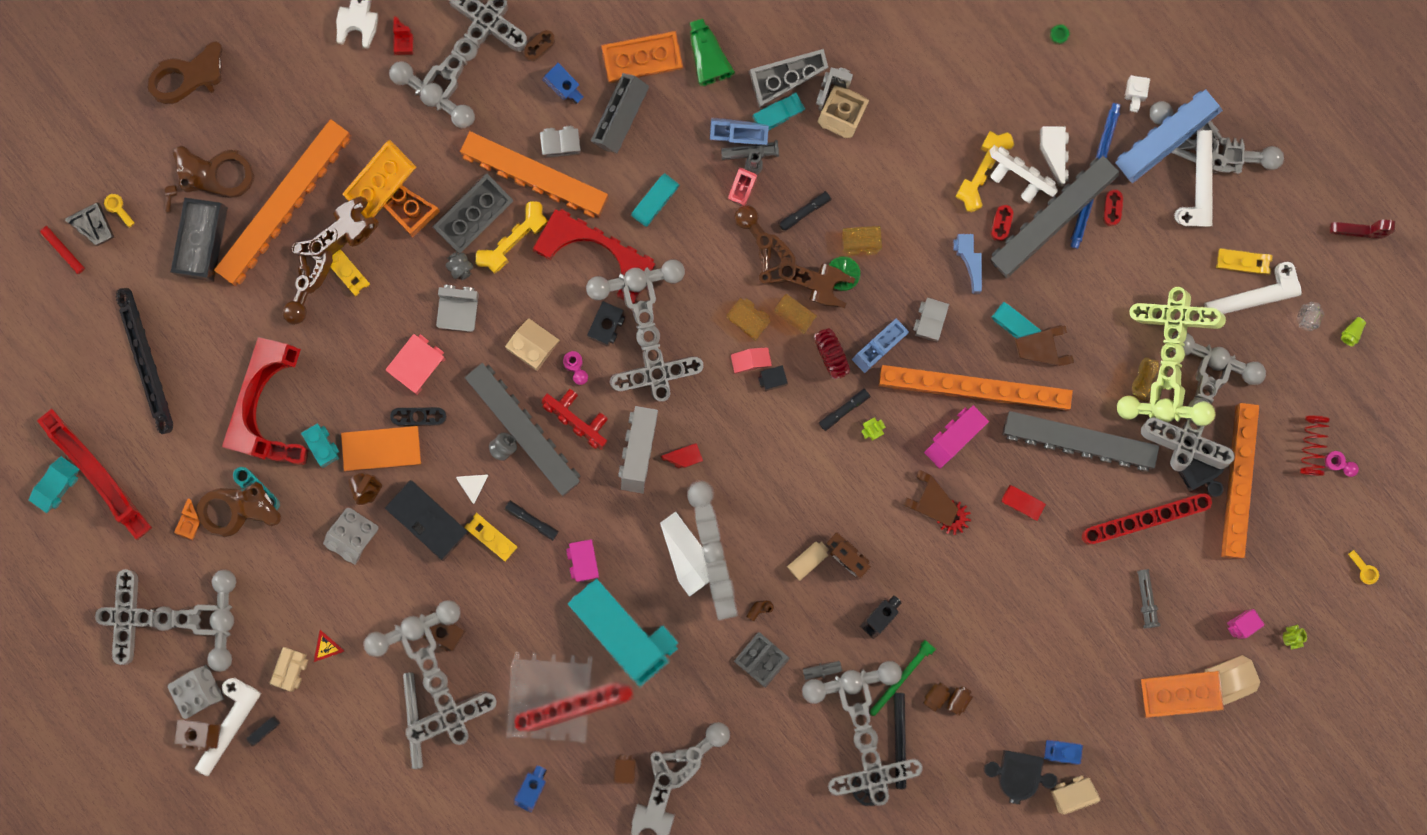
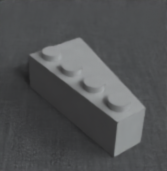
(782, 76)
(638, 449)

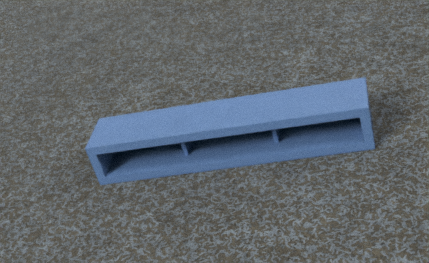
(1168, 136)

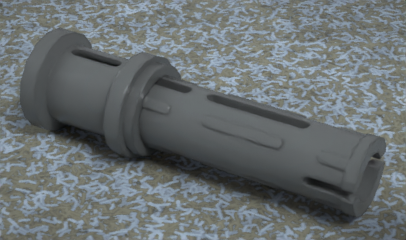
(744, 151)
(754, 162)
(1146, 610)

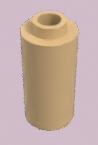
(808, 560)

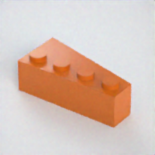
(410, 210)

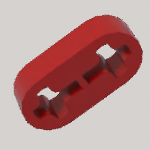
(1117, 208)
(1006, 223)

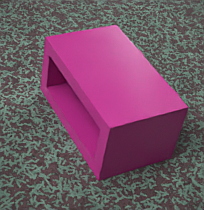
(583, 561)
(1245, 624)

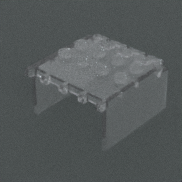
(545, 683)

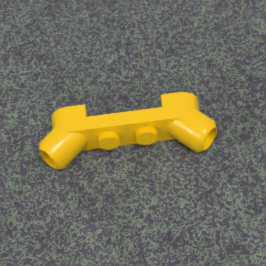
(968, 191)
(533, 221)

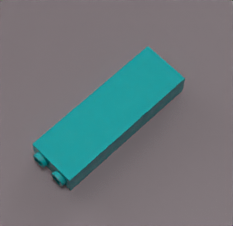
(618, 632)

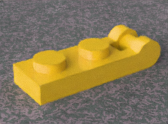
(1243, 261)
(348, 272)
(491, 537)

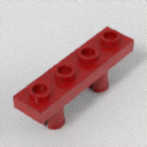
(579, 427)

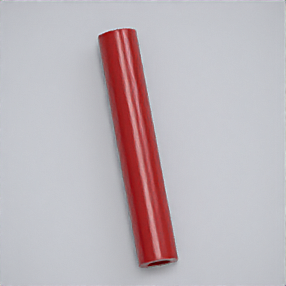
(62, 250)

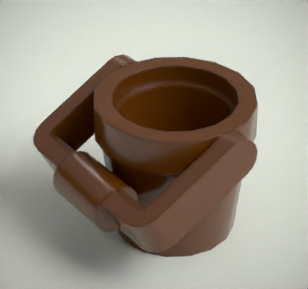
(362, 488)

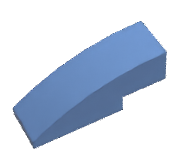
(738, 131)

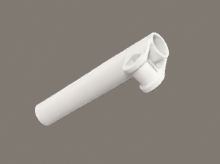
(1202, 212)
(1286, 287)
(245, 700)

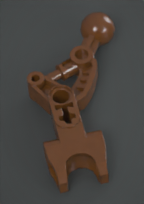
(345, 230)
(820, 283)

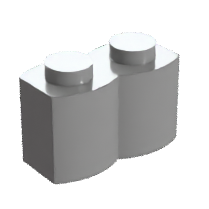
(560, 142)
(931, 319)

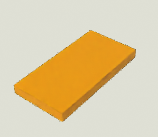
(380, 178)

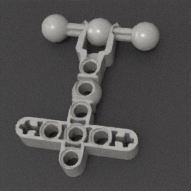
(431, 93)
(635, 281)
(1217, 359)
(700, 496)
(220, 620)
(412, 629)
(852, 683)

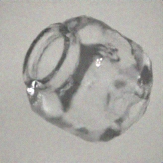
(1310, 316)

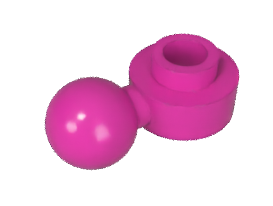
(580, 376)
(1350, 468)

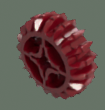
(832, 353)

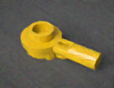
(114, 204)
(1368, 573)

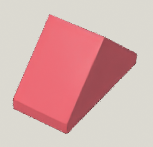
(742, 186)
(751, 360)

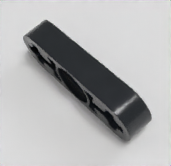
(433, 410)

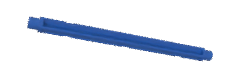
(1102, 151)

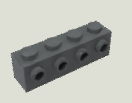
(620, 113)

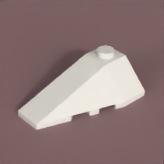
(685, 554)

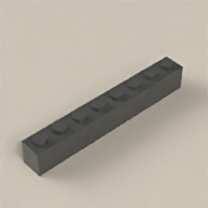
(1054, 217)
(522, 429)
(1080, 440)

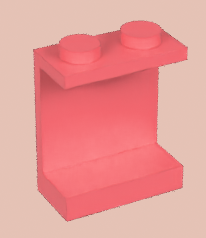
(415, 363)

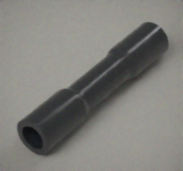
(794, 218)
(835, 416)
(542, 527)

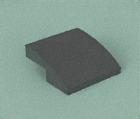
(761, 659)

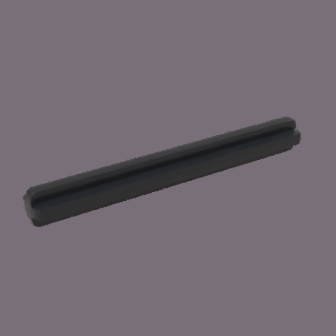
(900, 737)

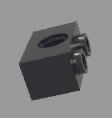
(606, 312)

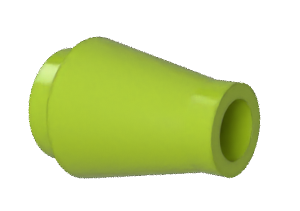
(1353, 332)

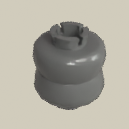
(459, 266)
(502, 446)

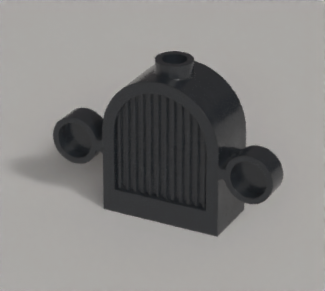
(1199, 473)
(1020, 775)

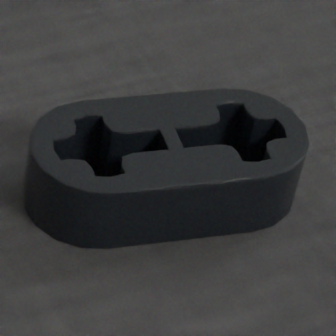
(263, 731)

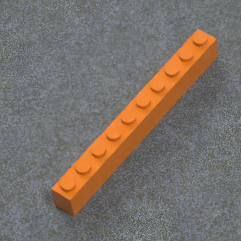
(283, 202)
(975, 388)

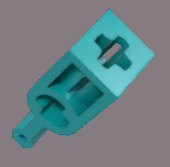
(779, 111)

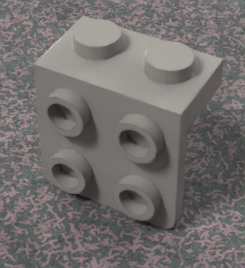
(837, 77)
(457, 308)
(350, 535)
(195, 691)

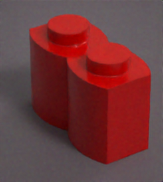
(292, 453)

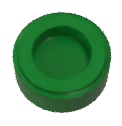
(1059, 34)

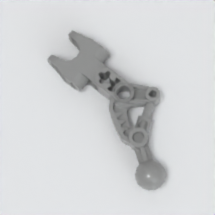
(654, 815)

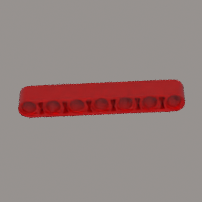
(1154, 513)
(573, 707)

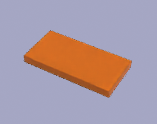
(642, 56)
(381, 448)
(1182, 694)

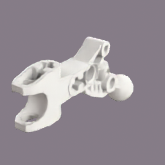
(357, 18)

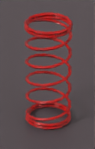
(1312, 419)

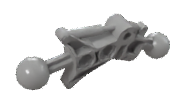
(1232, 154)

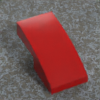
(1023, 502)

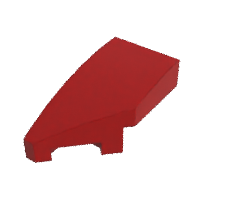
(402, 38)
(684, 457)

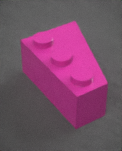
(956, 436)

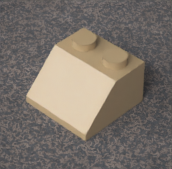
(532, 344)
(1074, 795)

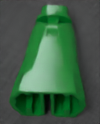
(708, 55)

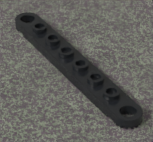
(144, 360)

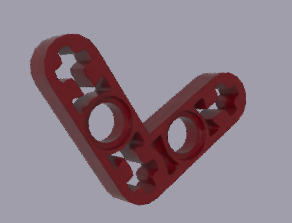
(1378, 230)

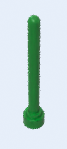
(925, 650)

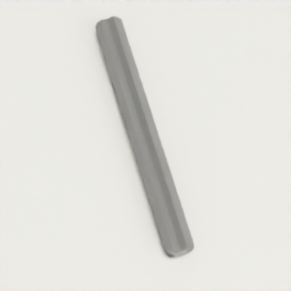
(412, 716)

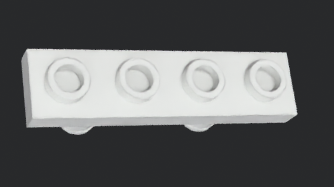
(1017, 165)

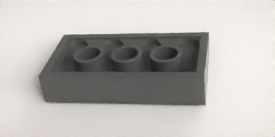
(472, 213)

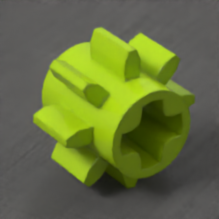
(873, 429)
(1294, 637)

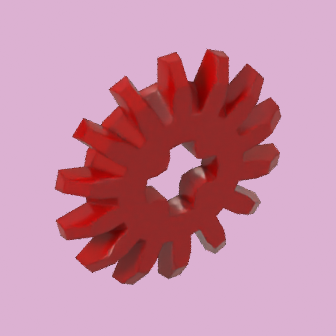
(958, 523)

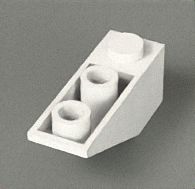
(1053, 148)

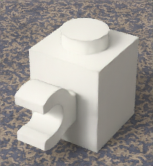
(1136, 91)

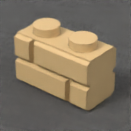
(288, 669)

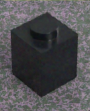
(772, 378)

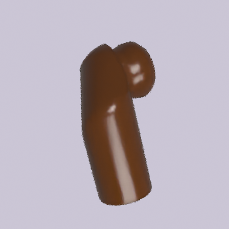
(760, 607)

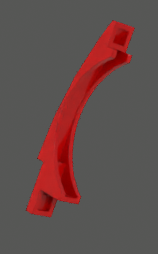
(107, 487)

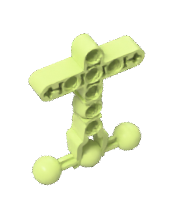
(1166, 409)

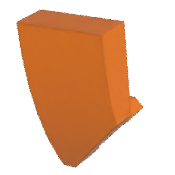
(188, 522)

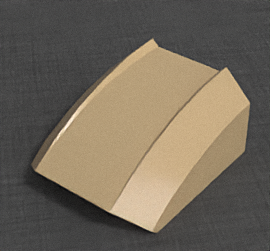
(843, 111)
(1237, 678)

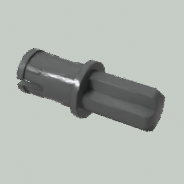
(822, 670)

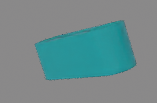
(655, 200)
(1013, 321)
(251, 479)

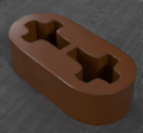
(542, 48)

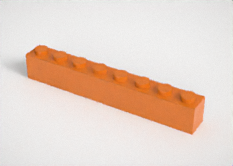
(534, 174)
(1240, 481)

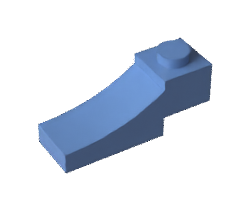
(965, 248)
(880, 345)

